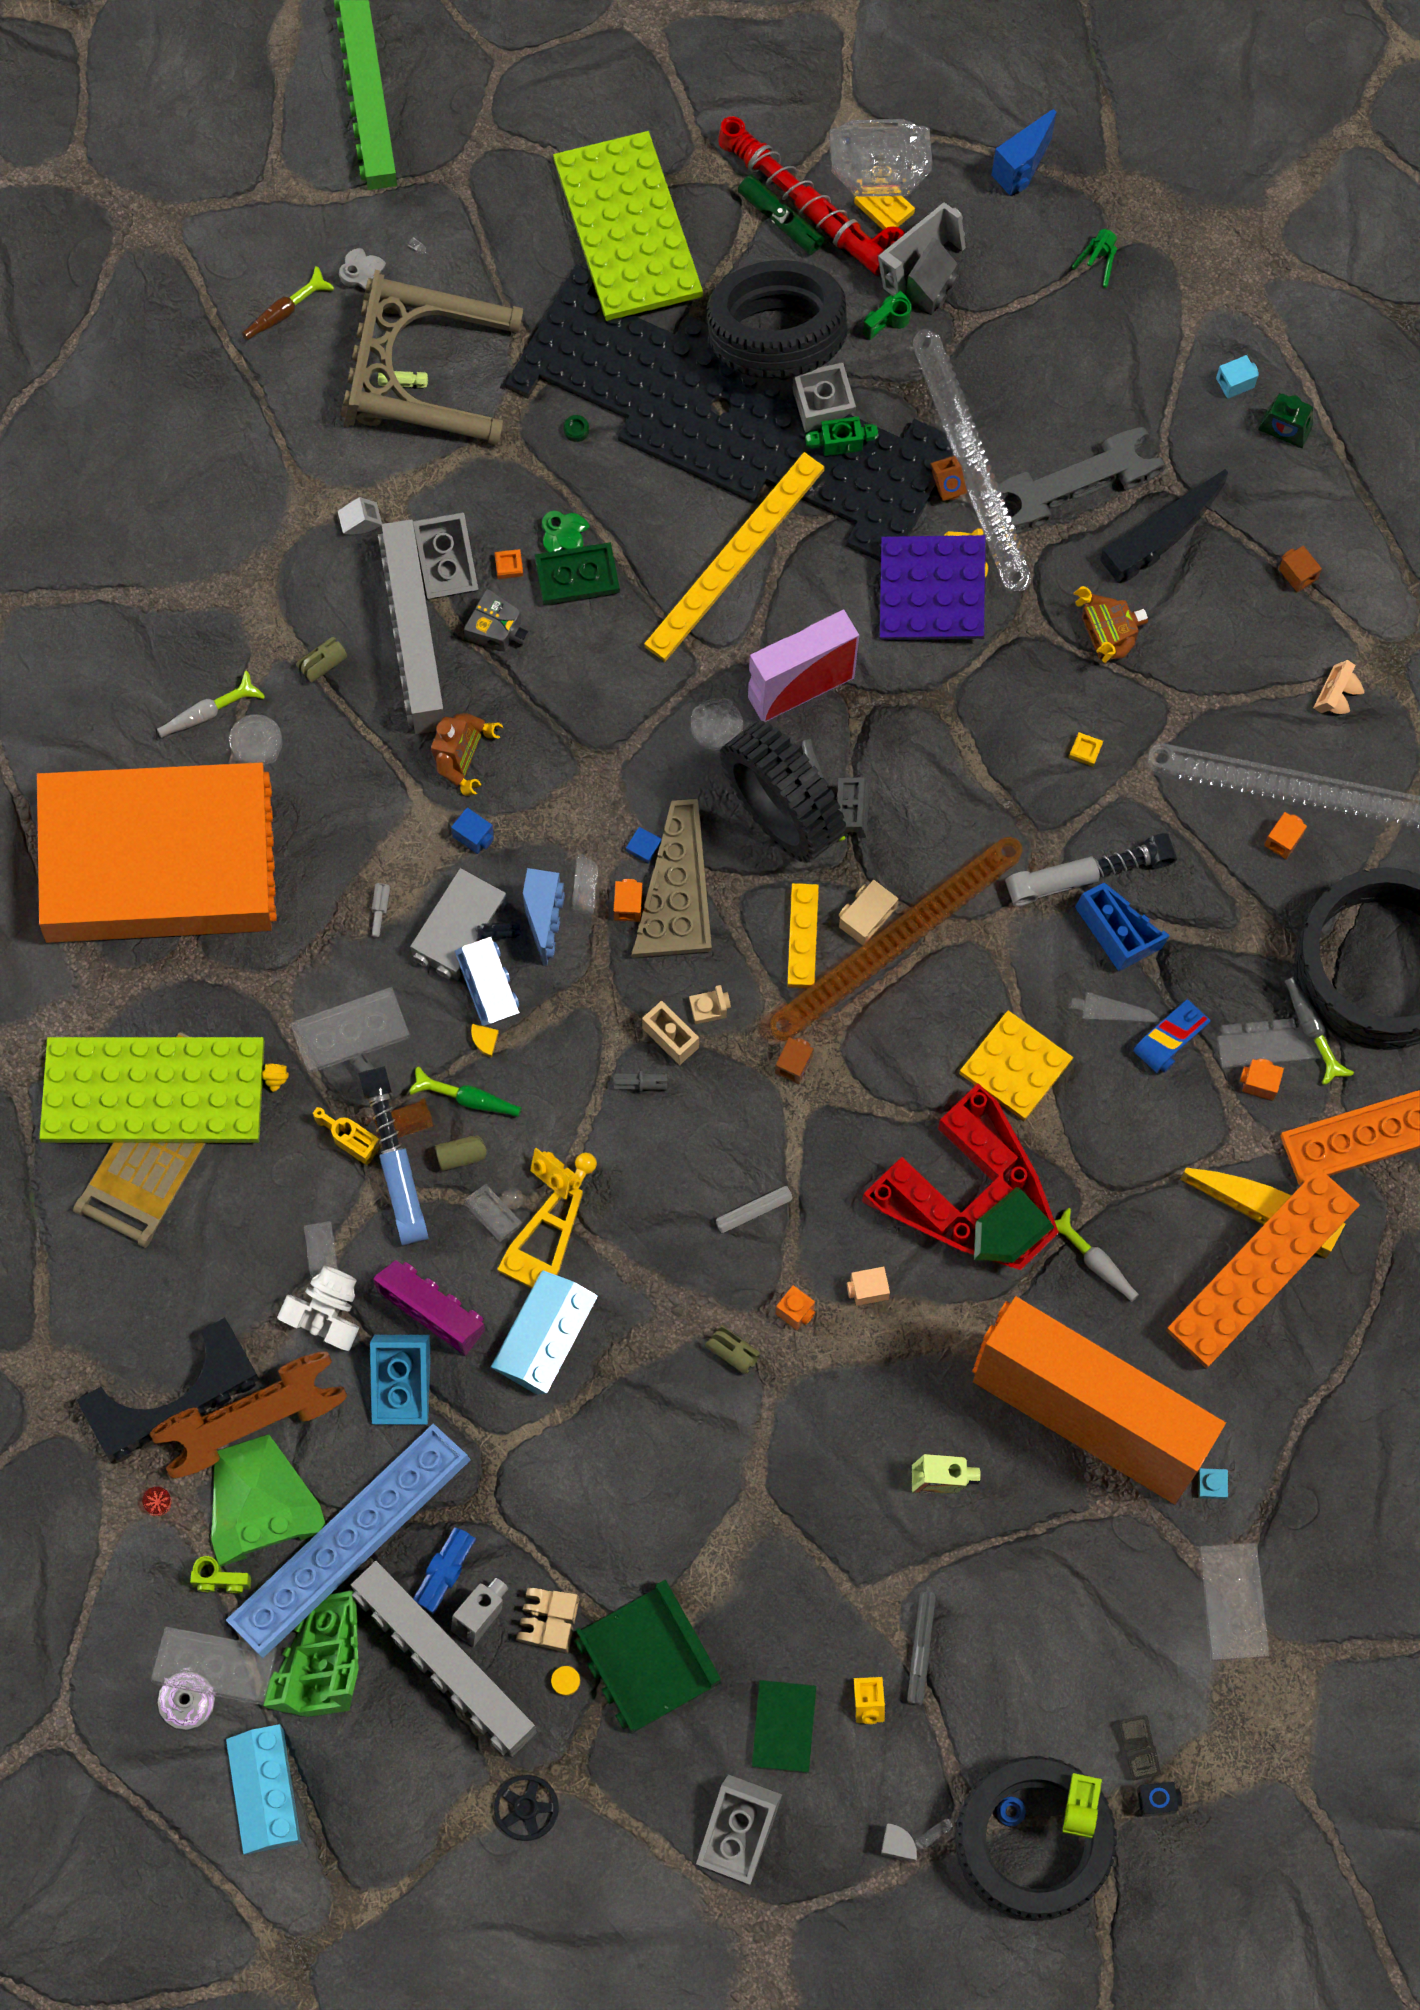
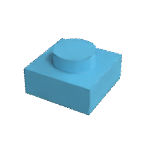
(1213, 1483)

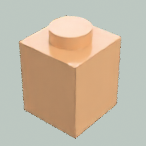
(868, 1286)

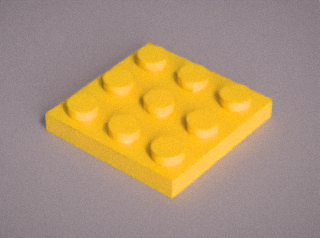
(1016, 1065)

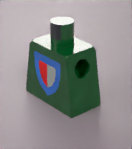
(1288, 419)

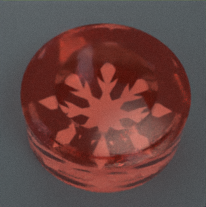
(156, 1501)

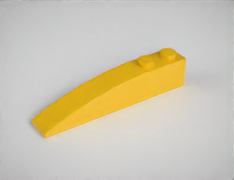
(1247, 1197)

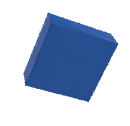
(643, 845)

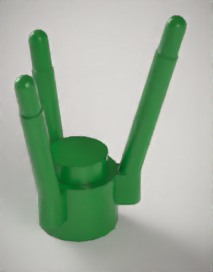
(1102, 245)

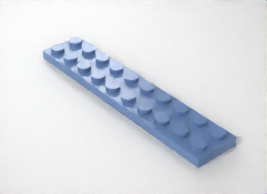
(348, 1540)

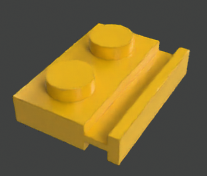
(886, 210)

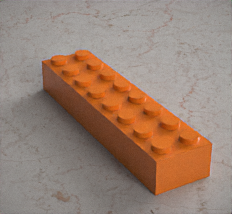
(1262, 1267)

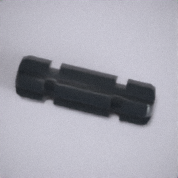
(498, 930)

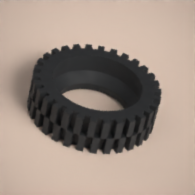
(783, 791)

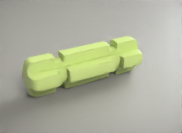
(406, 379)

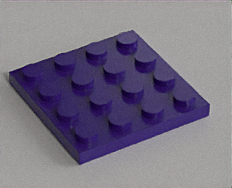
(932, 587)

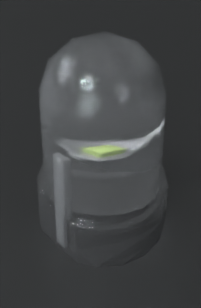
(416, 245)

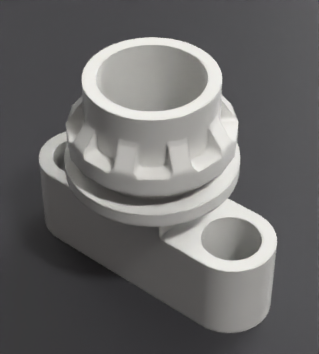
(320, 1317)

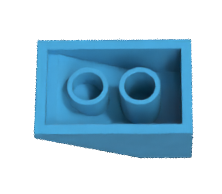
(400, 1379)

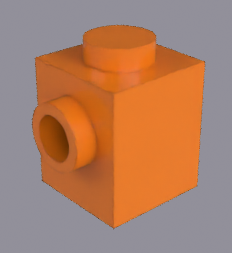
(1261, 1078)
(795, 1308)

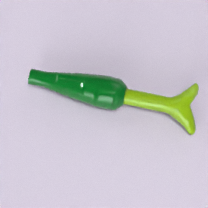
(465, 1095)

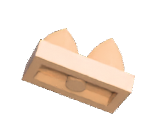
(1339, 680)

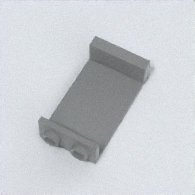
(901, 257)
(454, 922)

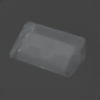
(584, 885)

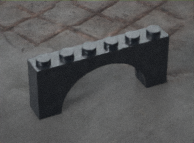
(223, 1375)

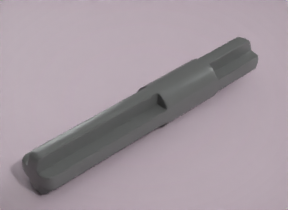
(921, 1648)

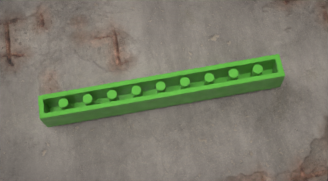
(367, 93)

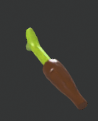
(285, 306)

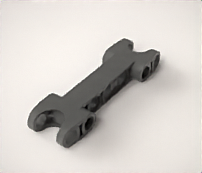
(1114, 465)

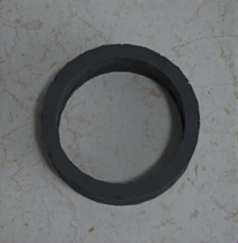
(1338, 1014)

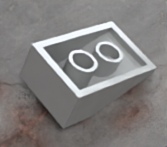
(445, 555)
(738, 1829)

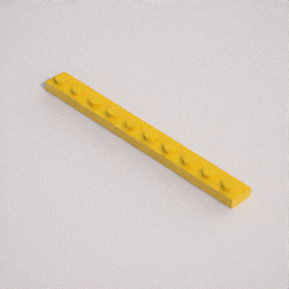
(734, 557)

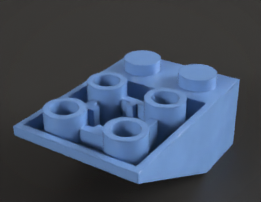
(542, 900)

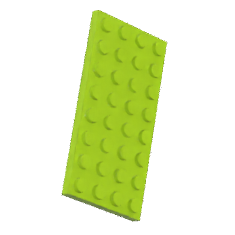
(627, 225)
(152, 1090)

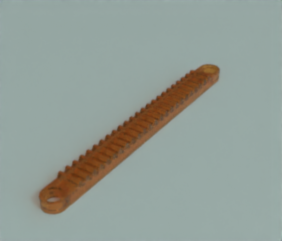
(896, 939)

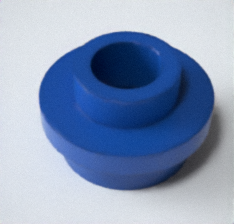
(1001, 1811)

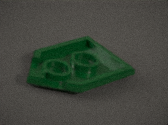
(1010, 1229)

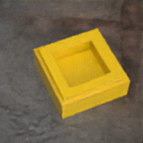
(1086, 749)

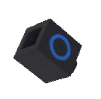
(1159, 1799)

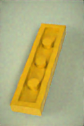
(802, 935)

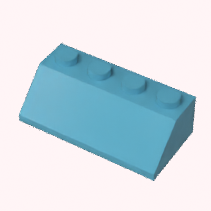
(544, 1332)
(263, 1789)

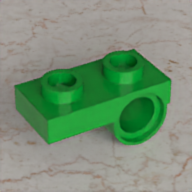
(885, 315)

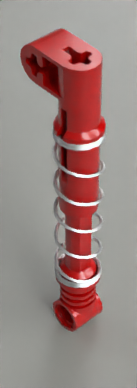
(845, 232)

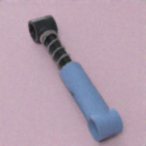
(394, 1159)

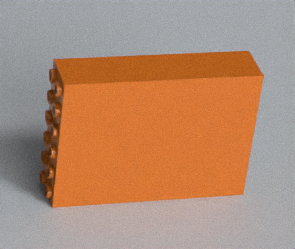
(155, 852)
(1095, 1399)

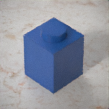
(473, 831)

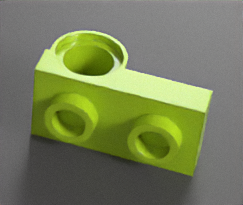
(231, 1581)
(1082, 1806)

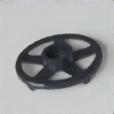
(526, 1808)

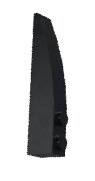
(1159, 533)

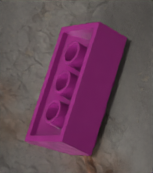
(429, 1306)

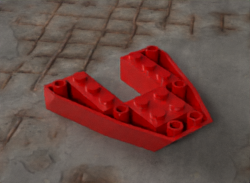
(987, 1139)

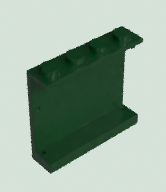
(647, 1658)

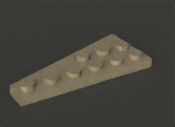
(676, 902)

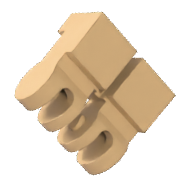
(557, 1629)

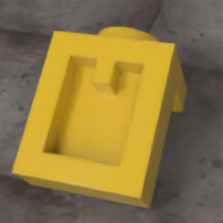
(869, 1700)

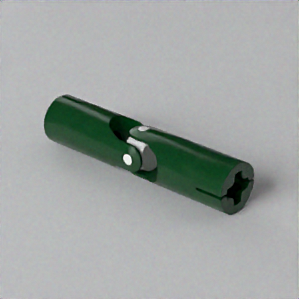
(769, 205)

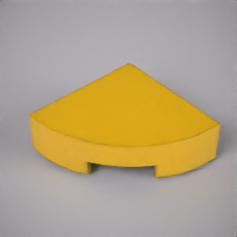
(484, 1039)

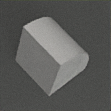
(359, 516)
(898, 1844)

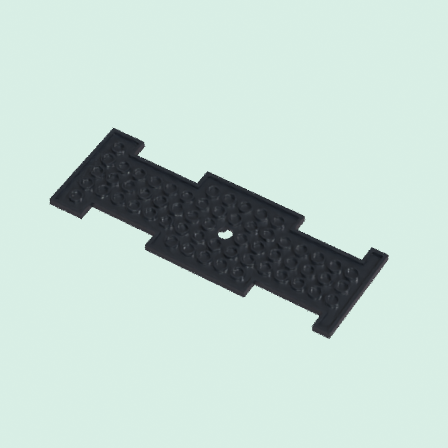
(667, 394)

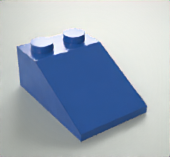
(1020, 155)

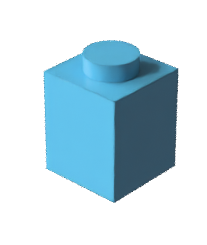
(1237, 376)

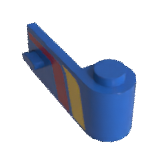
(1170, 1036)

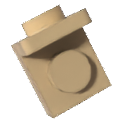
(709, 1005)

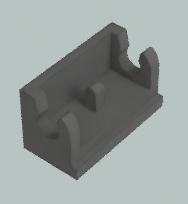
(853, 800)

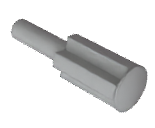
(379, 906)

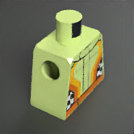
(942, 1474)

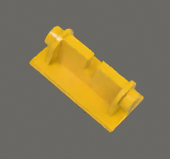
(553, 1174)

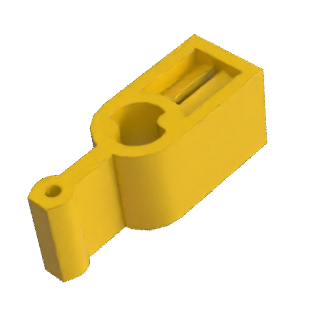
(358, 1143)

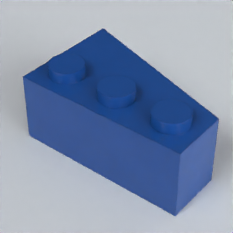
(1118, 927)

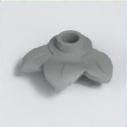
(359, 268)

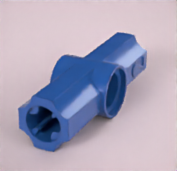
(444, 1570)

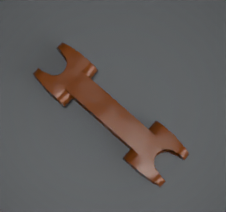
(207, 1433)

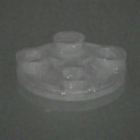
(716, 723)
(255, 740)

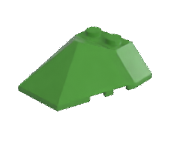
(259, 1501)
(321, 1663)

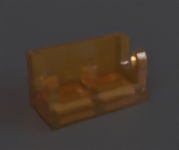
(411, 1118)

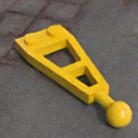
(527, 1268)

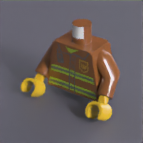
(1110, 624)
(456, 745)

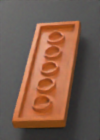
(1355, 1137)

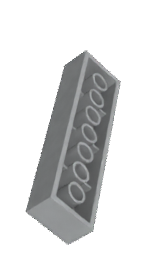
(411, 626)
(444, 1659)

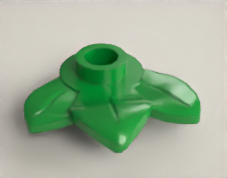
(568, 532)

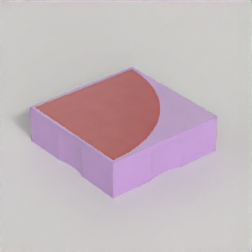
(803, 666)

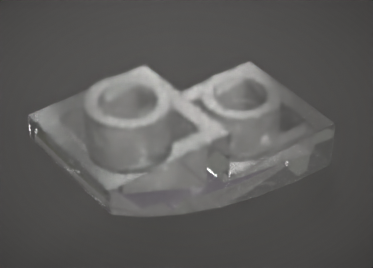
(320, 1247)

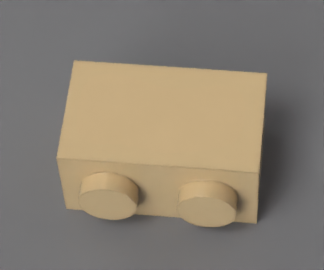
(868, 912)
(670, 1032)

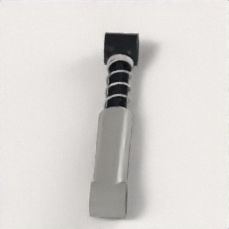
(1028, 887)

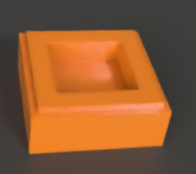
(509, 564)

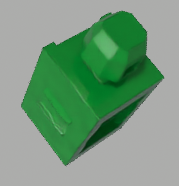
(838, 445)

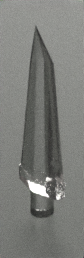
(1108, 1009)

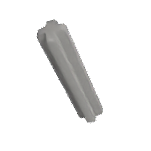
(754, 1209)

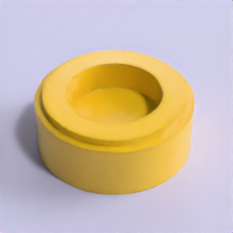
(565, 1680)

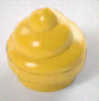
(275, 1075)

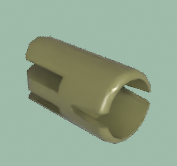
(322, 659)
(460, 1152)
(733, 1349)

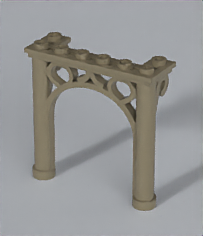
(373, 405)

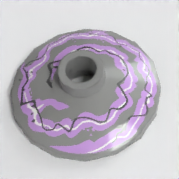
(188, 1715)

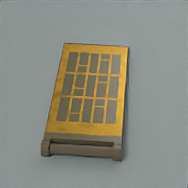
(139, 1183)

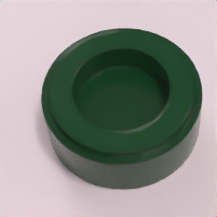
(576, 428)

